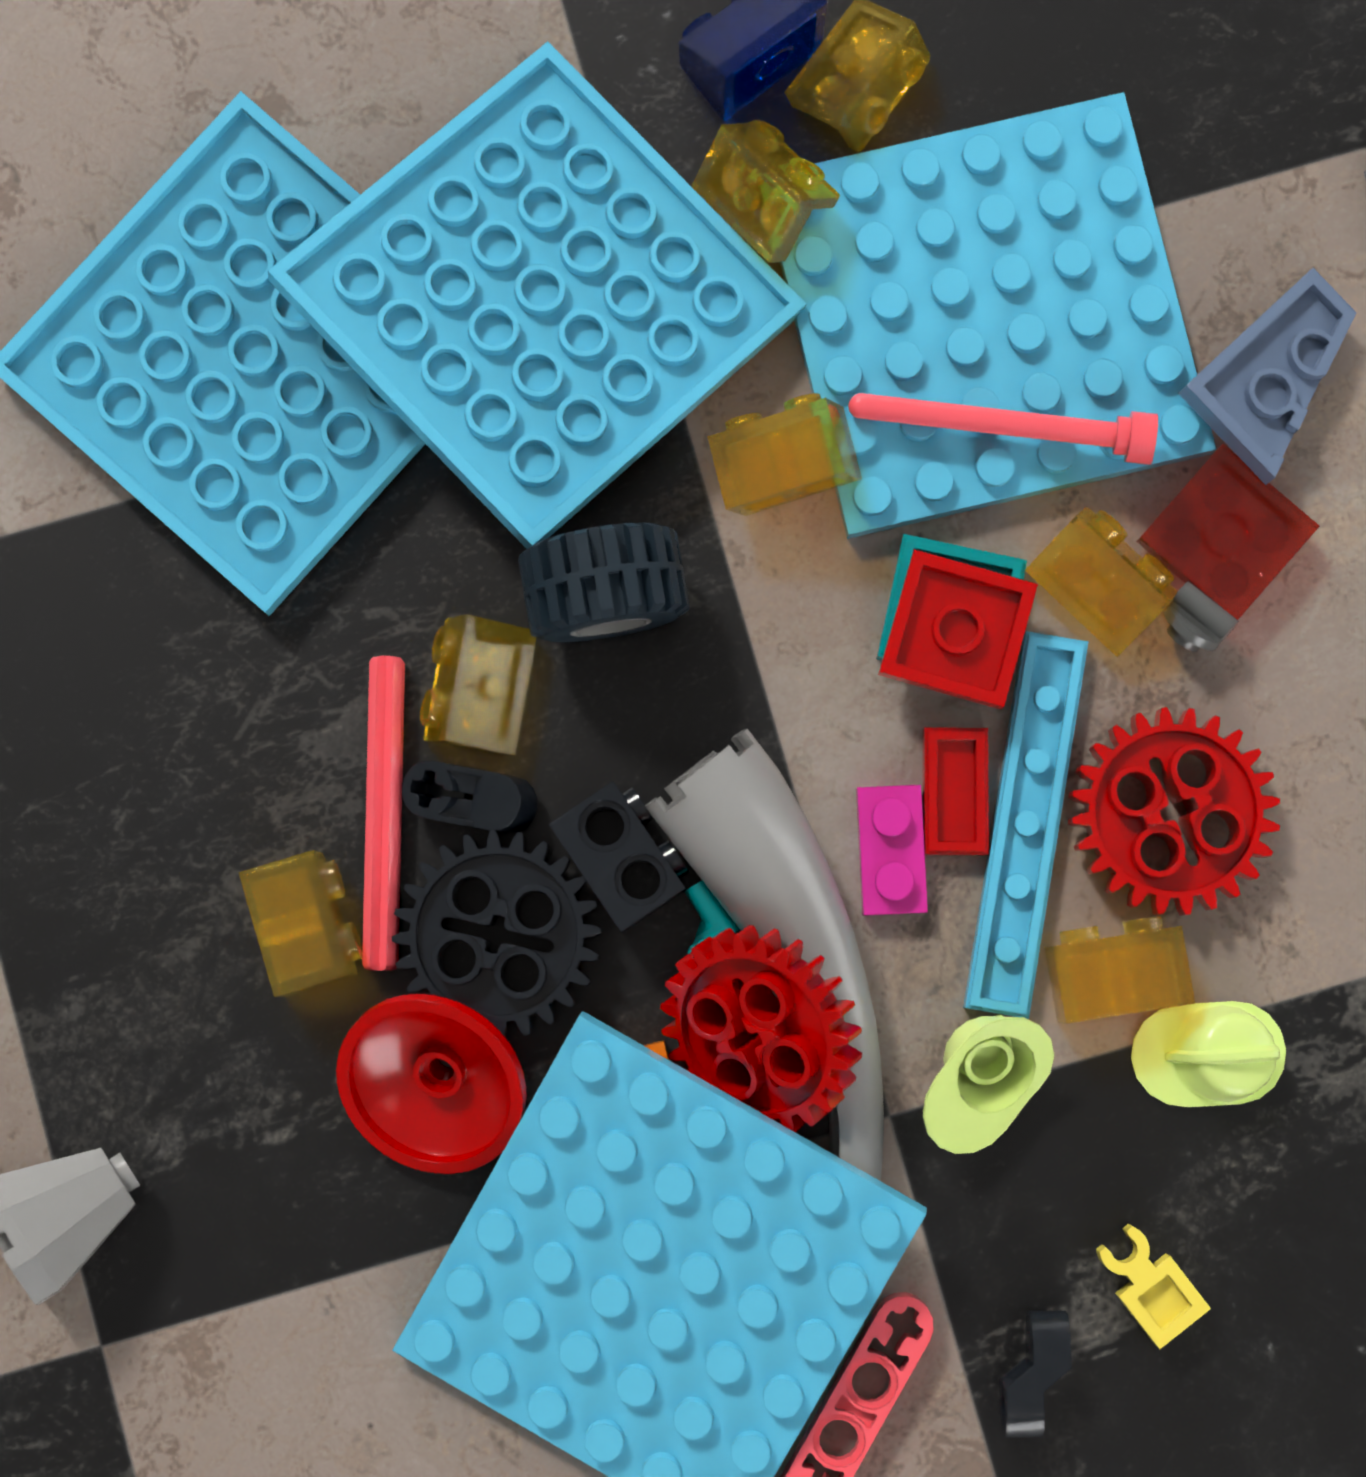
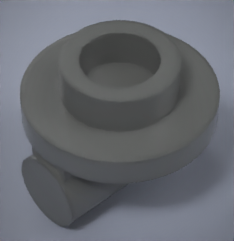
(1197, 620)

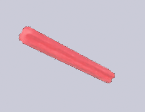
(383, 812)

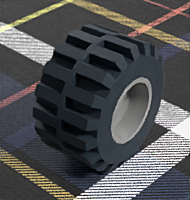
(603, 582)

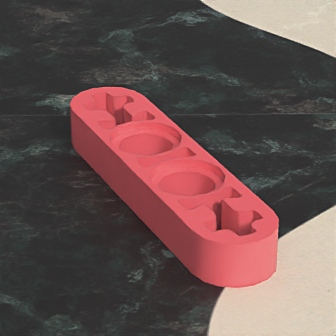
(847, 1405)

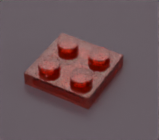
(1228, 532)

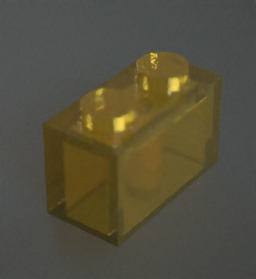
(784, 455)
(301, 922)
(1120, 972)

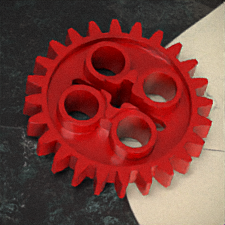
(1228, 791)
(760, 1029)

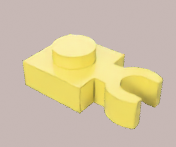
(1157, 1292)

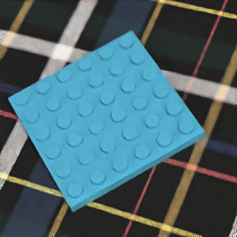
(999, 277)
(537, 294)
(201, 375)
(657, 1270)

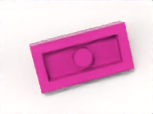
(891, 850)

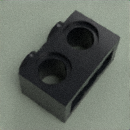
(607, 864)

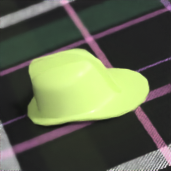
(1208, 1054)
(985, 1081)

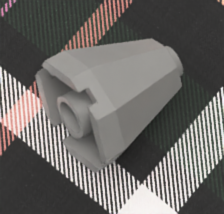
(60, 1216)

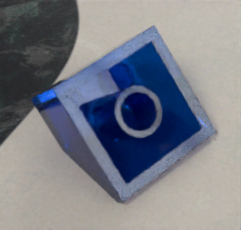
(749, 48)

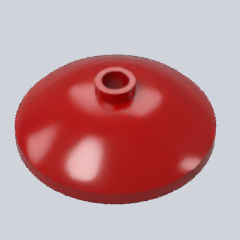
(415, 1105)

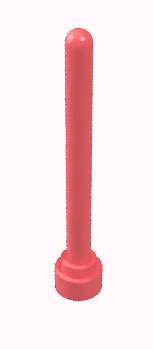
(1128, 436)

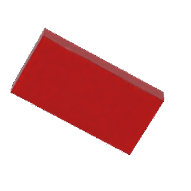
(955, 791)

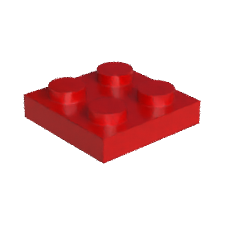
(958, 629)

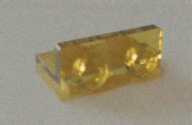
(860, 71)
(762, 186)
(1103, 579)
(478, 684)

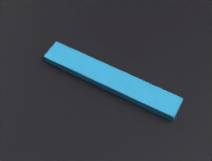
(1025, 825)

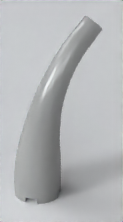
(768, 871)

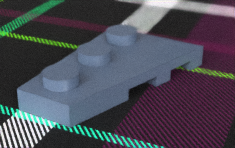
(1266, 377)

